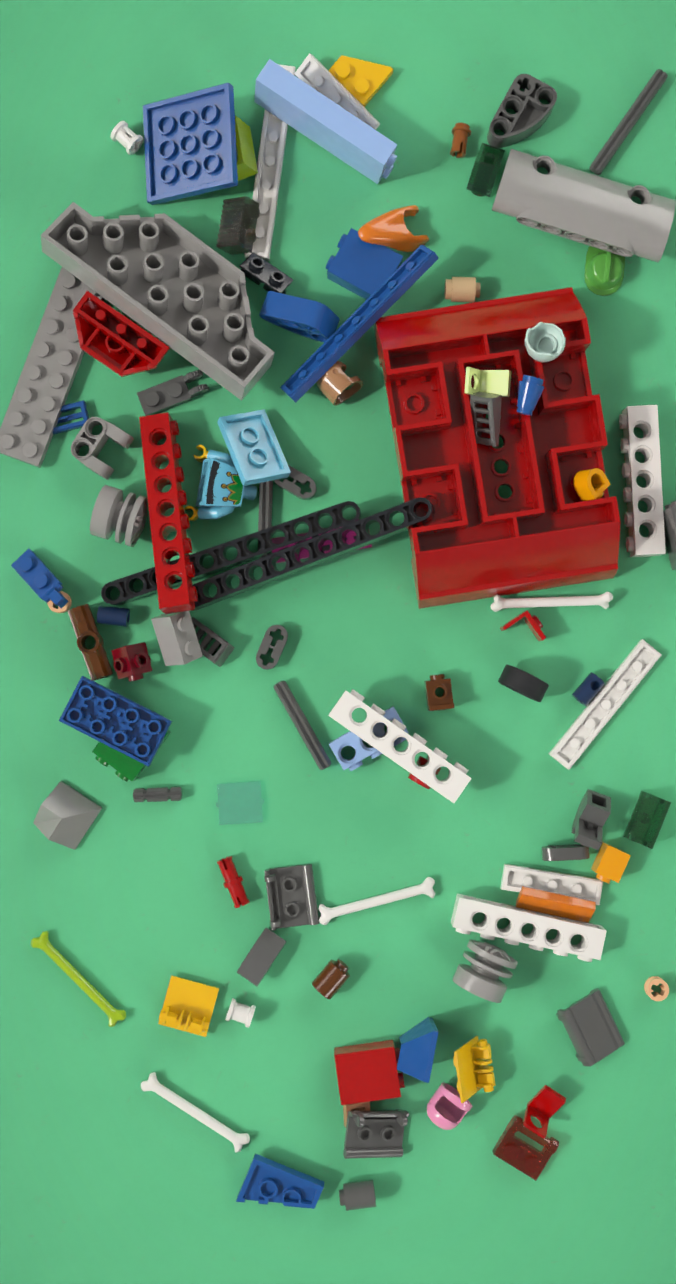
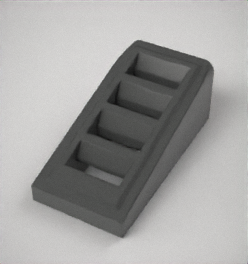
(477, 403)
(224, 651)

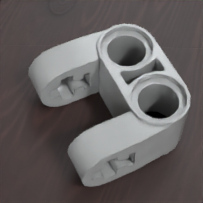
(96, 443)

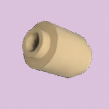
(462, 289)

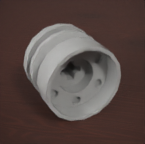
(113, 514)
(484, 973)

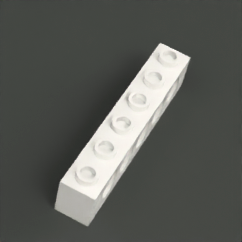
(646, 419)
(449, 788)
(588, 949)

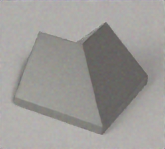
(66, 816)

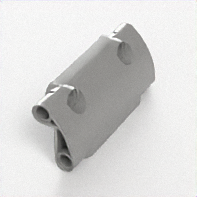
(584, 207)

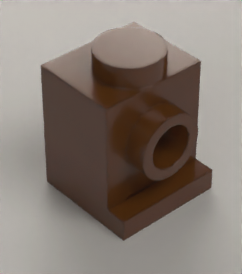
(442, 702)

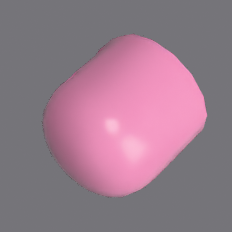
(446, 1107)

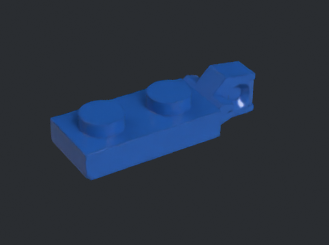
(40, 578)

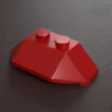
(115, 338)

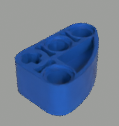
(299, 315)

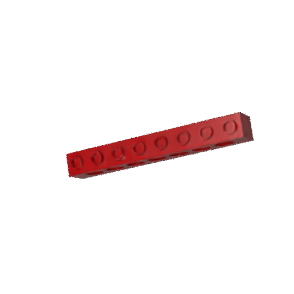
(152, 430)

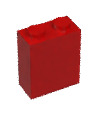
(368, 1072)

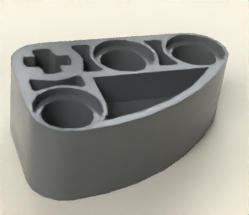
(529, 111)

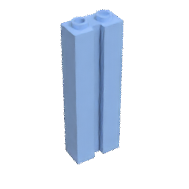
(324, 122)

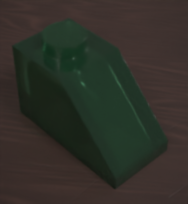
(485, 170)

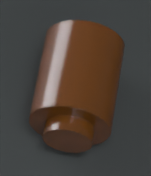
(331, 978)

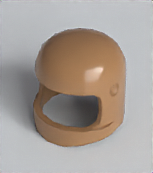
(335, 382)

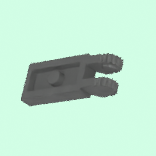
(170, 393)

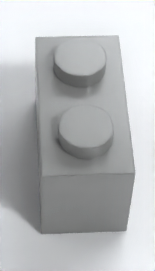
(177, 638)

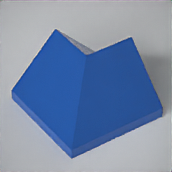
(418, 1050)

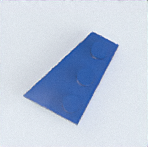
(277, 1183)

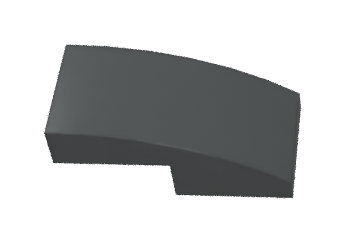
(261, 957)

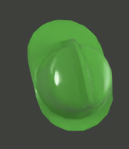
(603, 271)

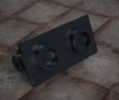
(263, 272)

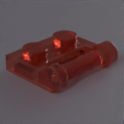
(521, 1154)

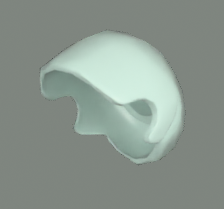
(544, 342)

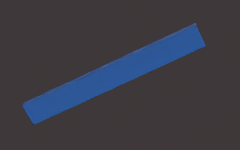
(359, 322)

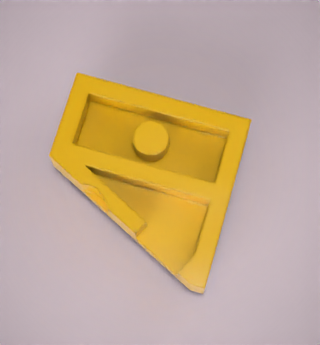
(360, 77)

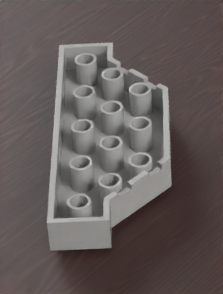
(168, 287)

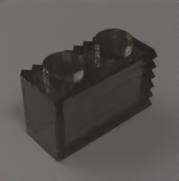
(238, 225)

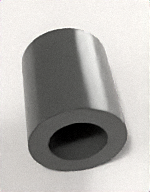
(358, 1195)

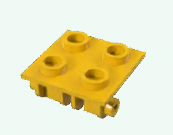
(188, 1006)
(473, 1068)

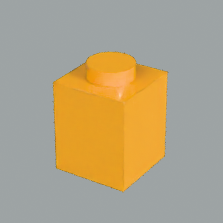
(610, 863)

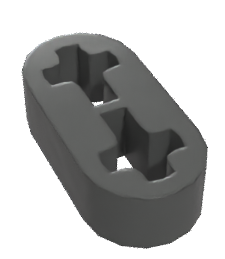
(292, 488)
(266, 644)
(565, 852)

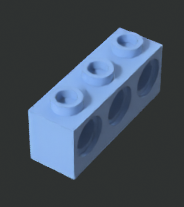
(361, 750)

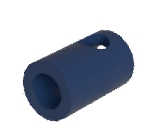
(113, 615)
(588, 689)

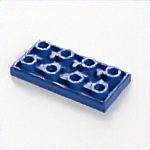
(115, 720)

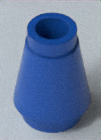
(528, 394)

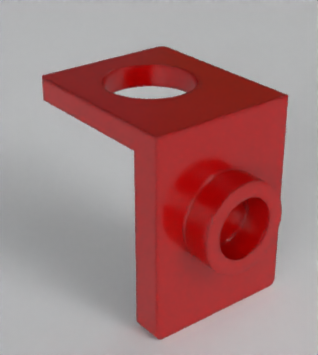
(532, 622)
(543, 1107)

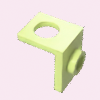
(488, 381)

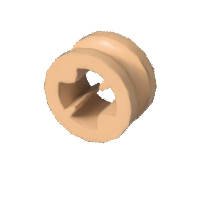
(51, 605)
(656, 981)

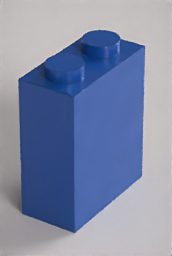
(361, 265)

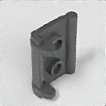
(291, 896)
(591, 1028)
(375, 1133)

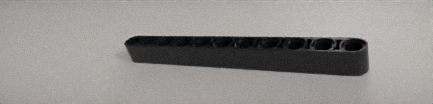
(316, 554)
(244, 555)

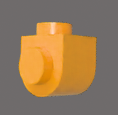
(590, 484)

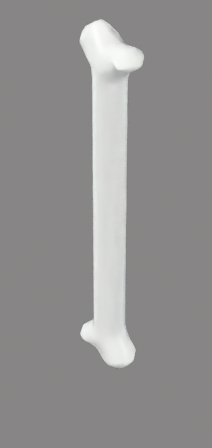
(502, 603)
(423, 888)
(236, 1138)

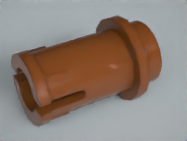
(460, 136)

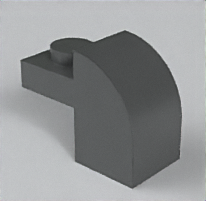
(591, 818)

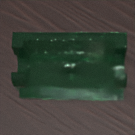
(647, 819)

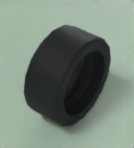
(523, 683)

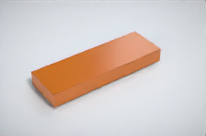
(555, 904)

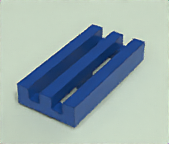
(76, 425)

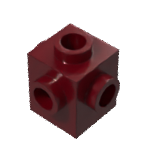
(132, 661)

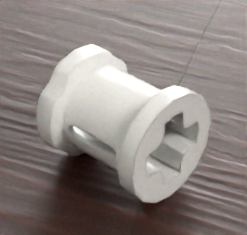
(126, 137)
(240, 1013)

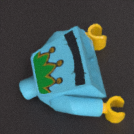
(219, 486)

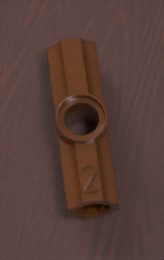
(85, 626)

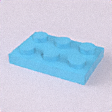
(253, 447)

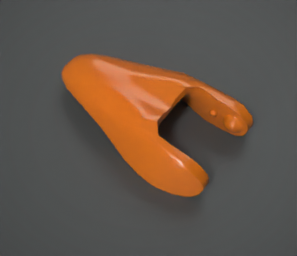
(391, 230)

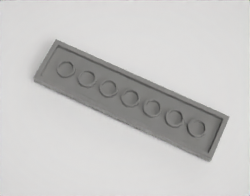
(45, 376)

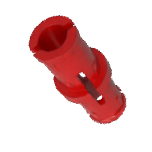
(233, 881)

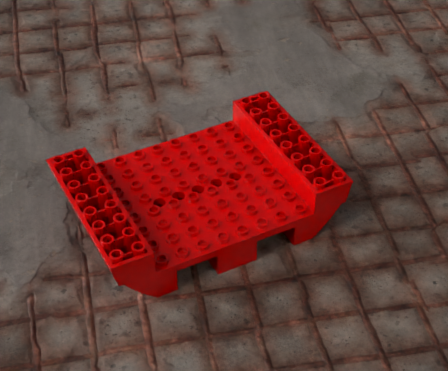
(476, 538)

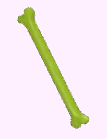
(43, 943)

